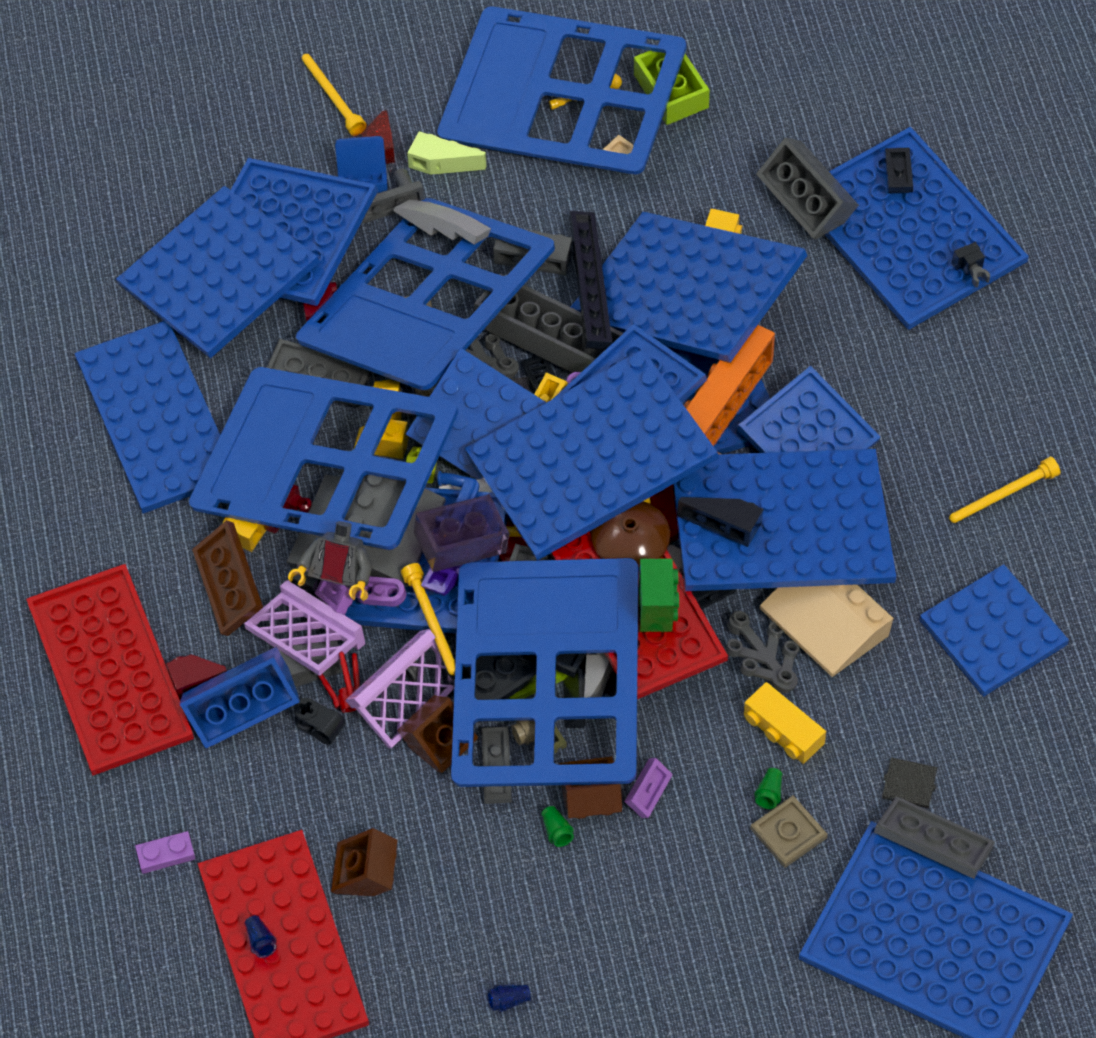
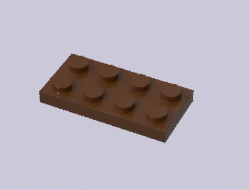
(227, 578)

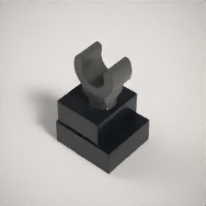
(971, 261)

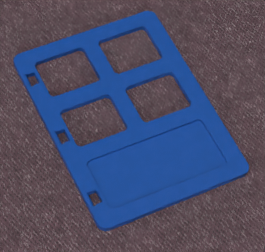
(511, 72)
(403, 334)
(274, 436)
(547, 612)

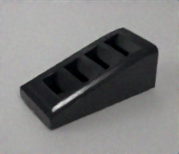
(529, 371)

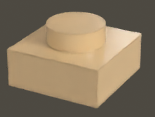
(619, 145)

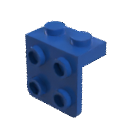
(362, 160)

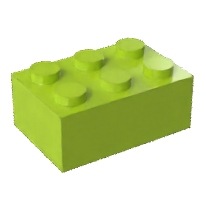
(689, 90)

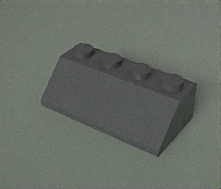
(806, 188)

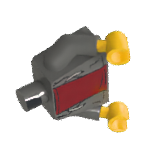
(337, 560)

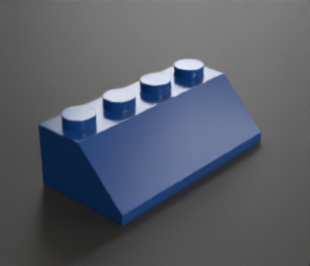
(240, 697)

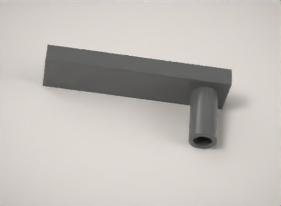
(386, 201)

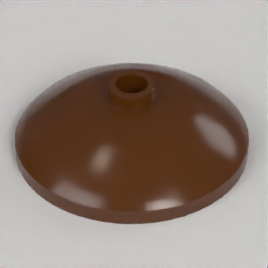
(644, 541)

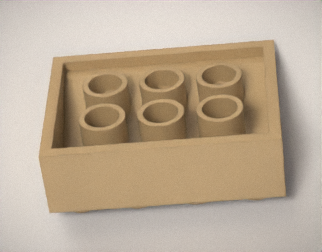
(829, 622)

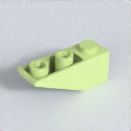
(441, 156)

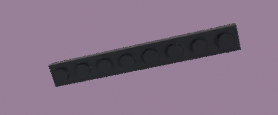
(590, 280)

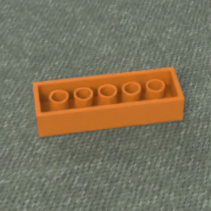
(731, 384)

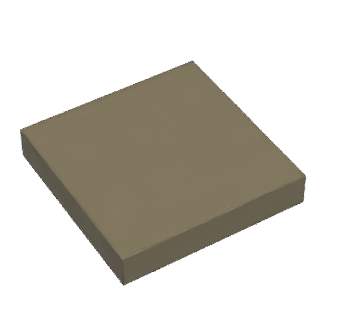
(788, 831)

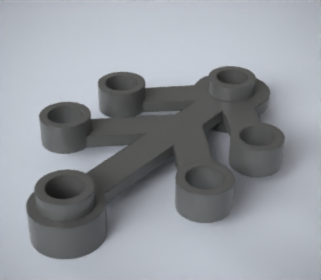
(501, 363)
(782, 677)

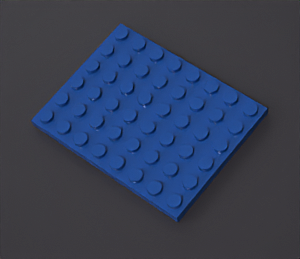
(909, 239)
(694, 283)
(591, 454)
(817, 526)
(936, 939)

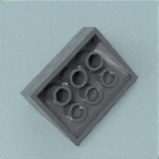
(374, 507)

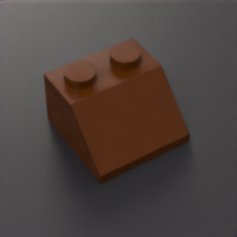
(431, 733)
(594, 798)
(364, 864)

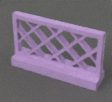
(318, 616)
(388, 673)

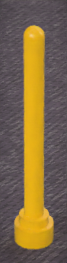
(354, 123)
(1047, 469)
(413, 576)

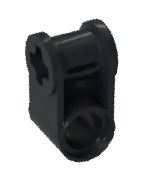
(318, 721)

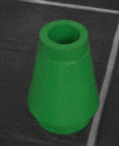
(769, 790)
(557, 828)

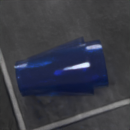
(260, 938)
(507, 996)

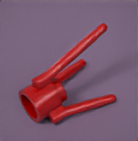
(344, 693)

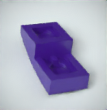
(441, 581)

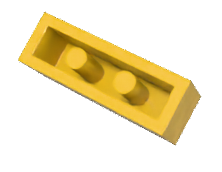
(784, 723)

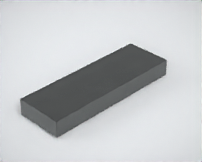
(496, 753)

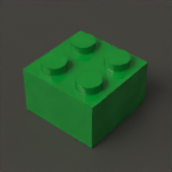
(658, 595)

